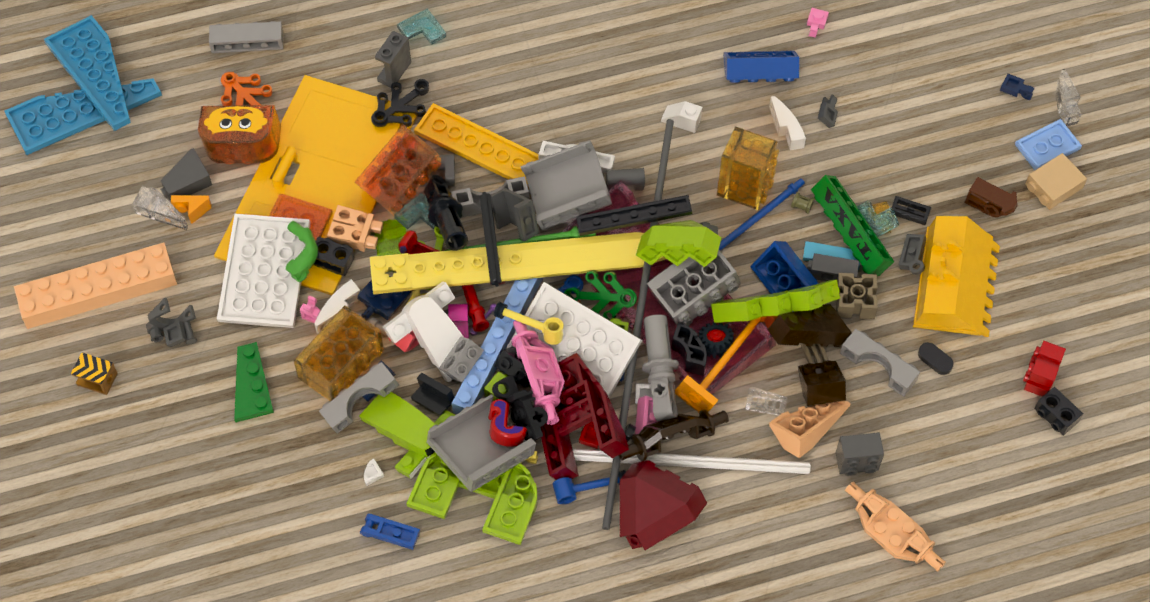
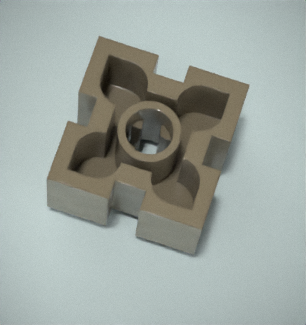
(857, 296)

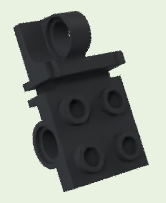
(522, 411)

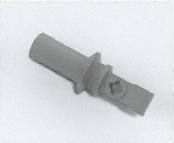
(660, 367)

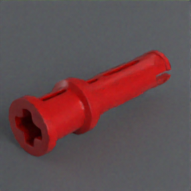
(476, 311)

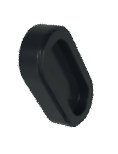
(935, 358)

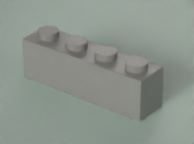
(246, 37)

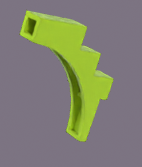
(775, 304)

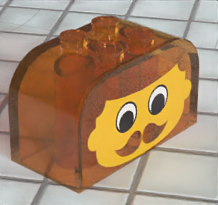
(240, 133)

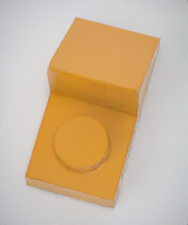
(194, 204)

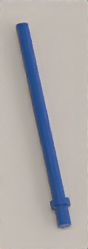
(792, 189)

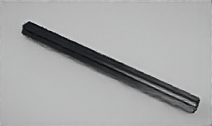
(490, 239)

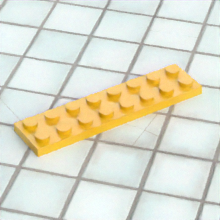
(474, 142)

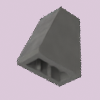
(186, 176)

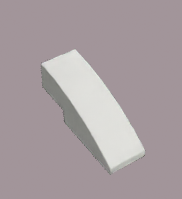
(787, 124)
(345, 295)

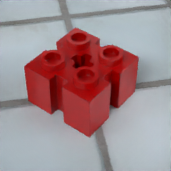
(1043, 368)

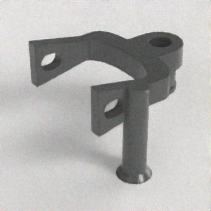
(157, 323)

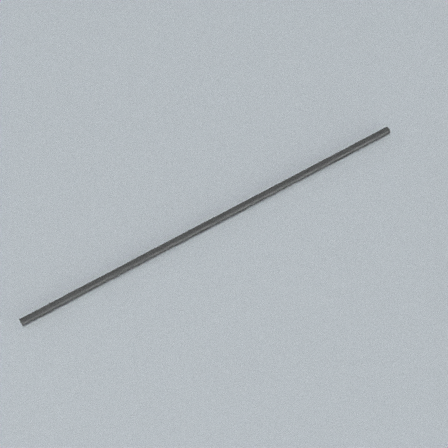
(636, 332)

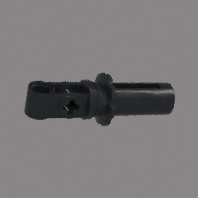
(445, 213)

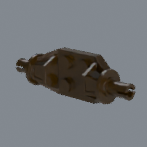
(653, 433)

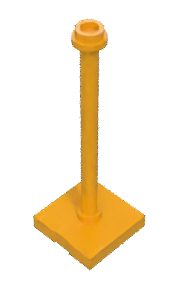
(697, 395)

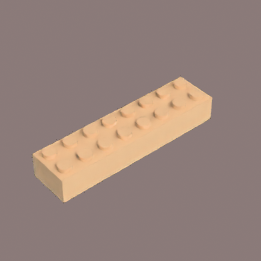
(95, 285)

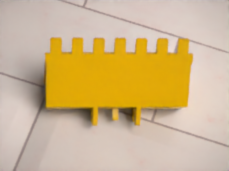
(956, 277)

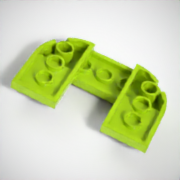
(512, 493)

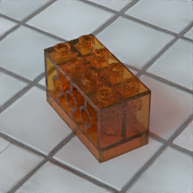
(392, 160)

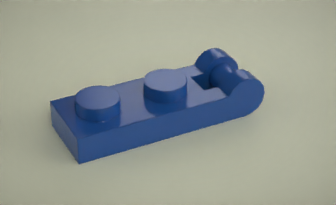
(390, 531)

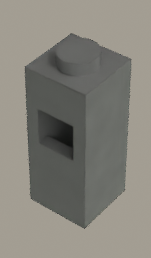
(827, 267)

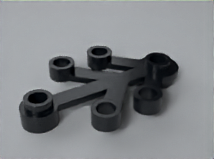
(399, 105)

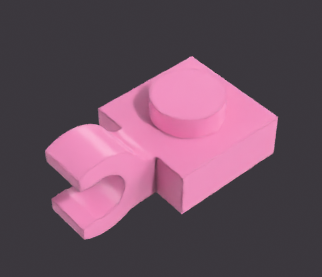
(817, 20)
(310, 311)

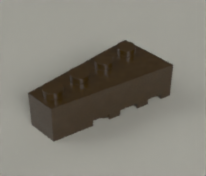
(810, 327)

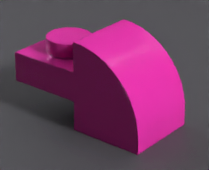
(459, 316)

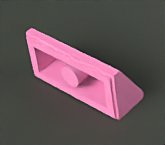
(644, 413)

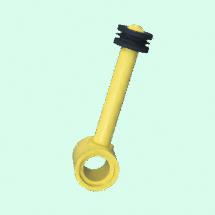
(551, 328)

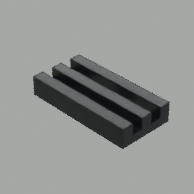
(909, 212)

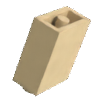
(1055, 181)

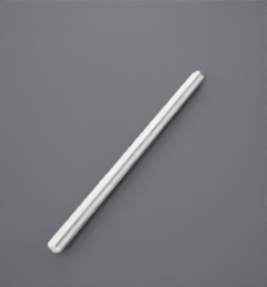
(702, 462)

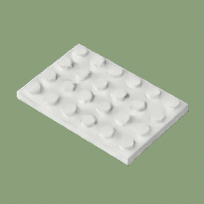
(255, 275)
(597, 340)

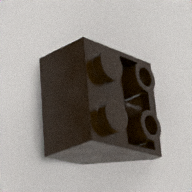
(822, 383)

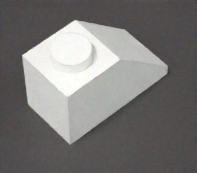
(684, 114)

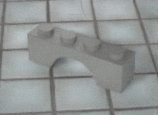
(471, 199)
(862, 348)
(339, 410)

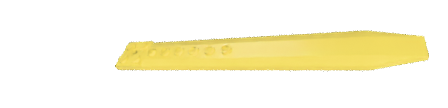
(515, 261)

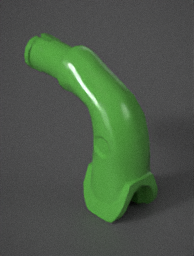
(304, 261)

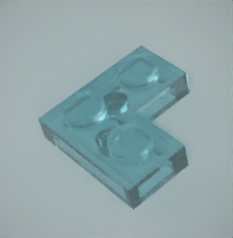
(423, 23)
(413, 212)
(881, 222)

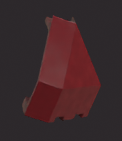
(655, 504)

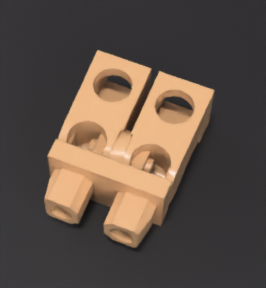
(354, 228)

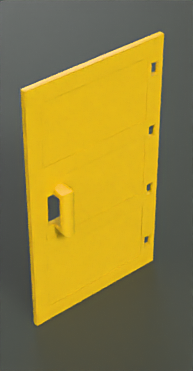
(333, 142)

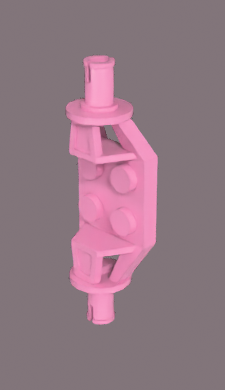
(541, 369)

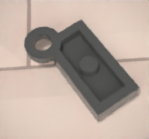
(912, 253)

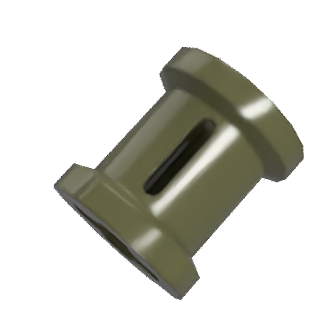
(802, 202)

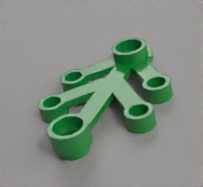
(604, 294)

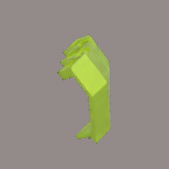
(678, 242)

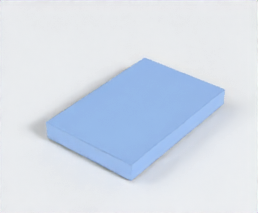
(1047, 144)

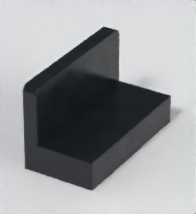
(433, 395)

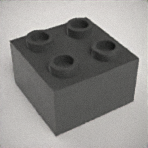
(859, 453)

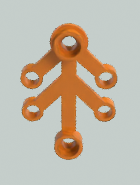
(243, 93)

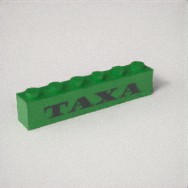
(852, 225)

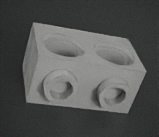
(461, 359)

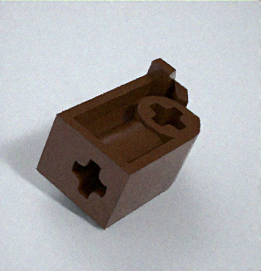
(991, 199)

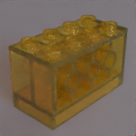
(747, 168)
(339, 353)

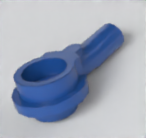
(572, 281)

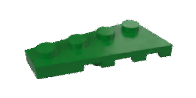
(251, 391)

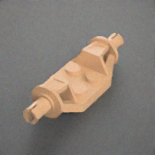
(893, 528)

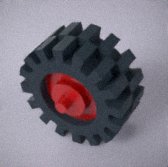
(716, 338)

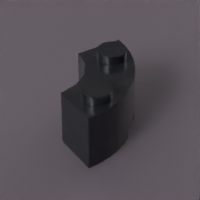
(690, 348)

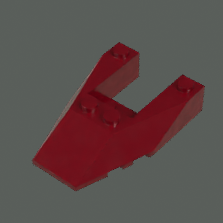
(580, 403)

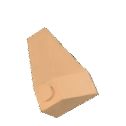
(804, 428)

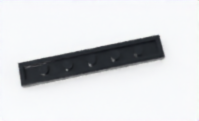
(634, 215)

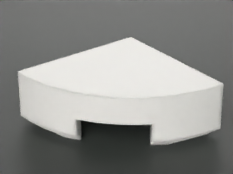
(372, 472)

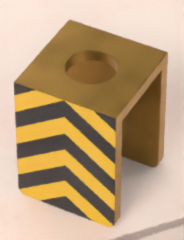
(94, 373)

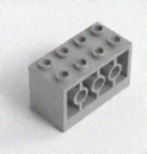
(692, 288)

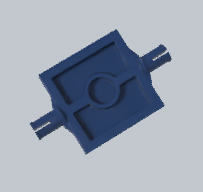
(381, 304)

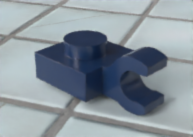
(1015, 85)

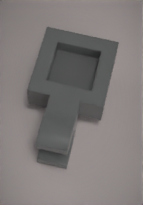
(827, 111)

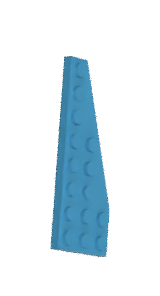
(89, 59)
(56, 117)

